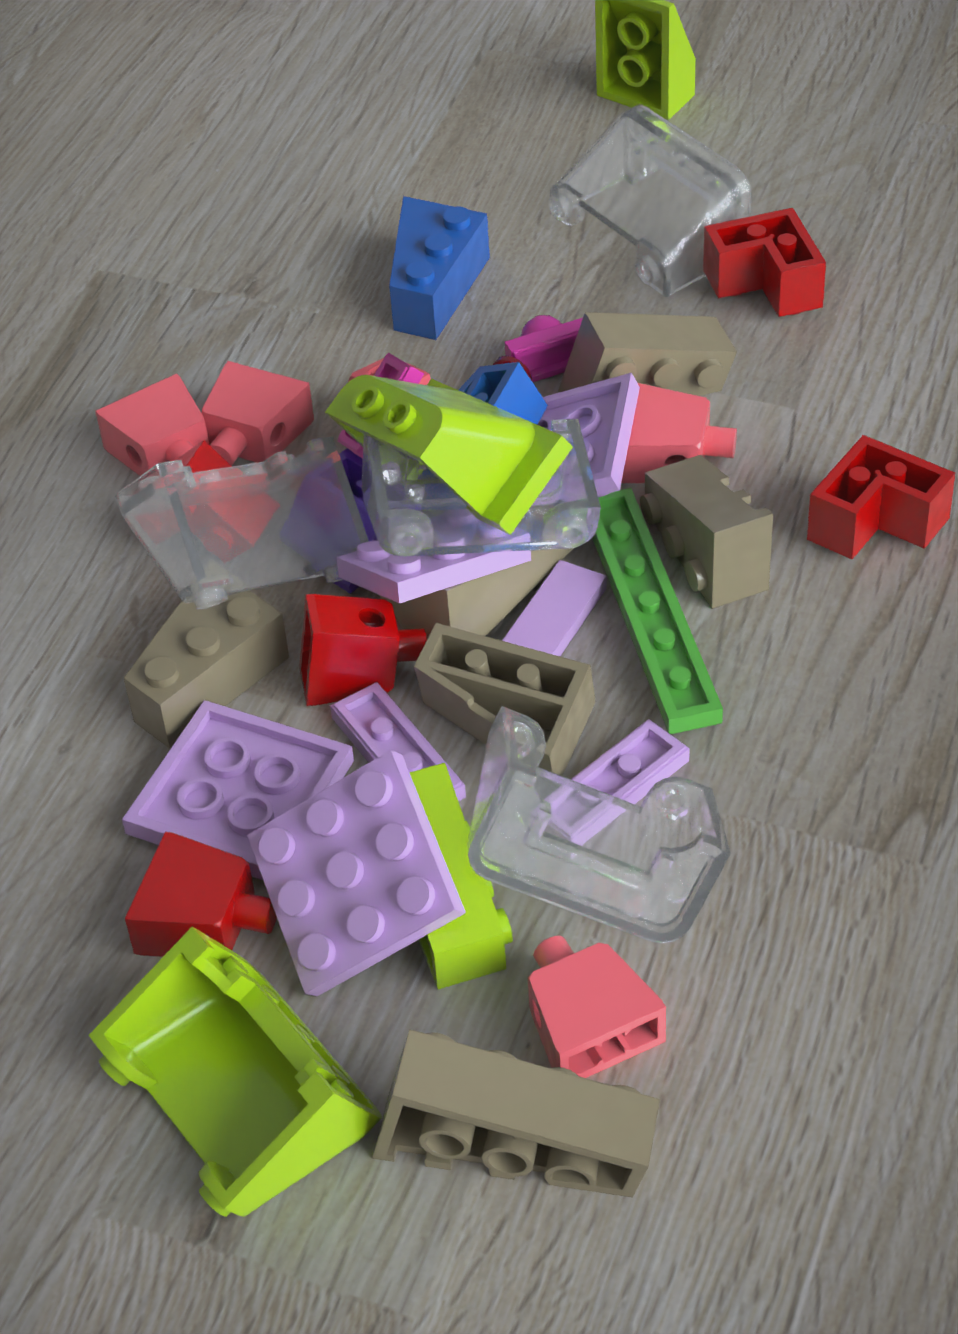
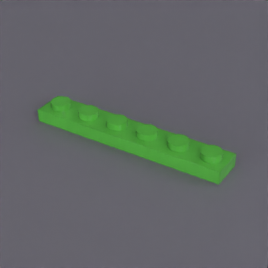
(654, 616)

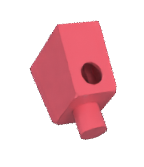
(255, 412)
(152, 425)
(671, 429)
(591, 1007)

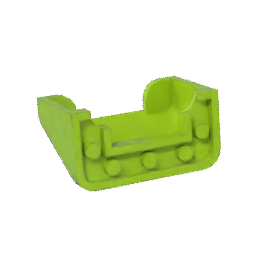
(233, 1073)

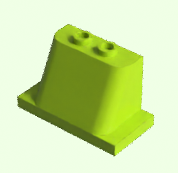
(474, 448)

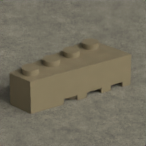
(515, 1117)

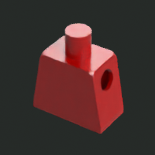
(351, 646)
(198, 889)

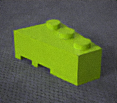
(476, 940)

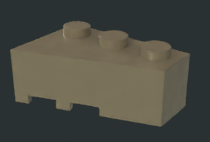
(658, 350)
(710, 529)
(203, 657)
(474, 675)

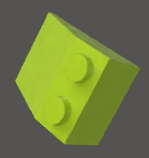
(643, 55)

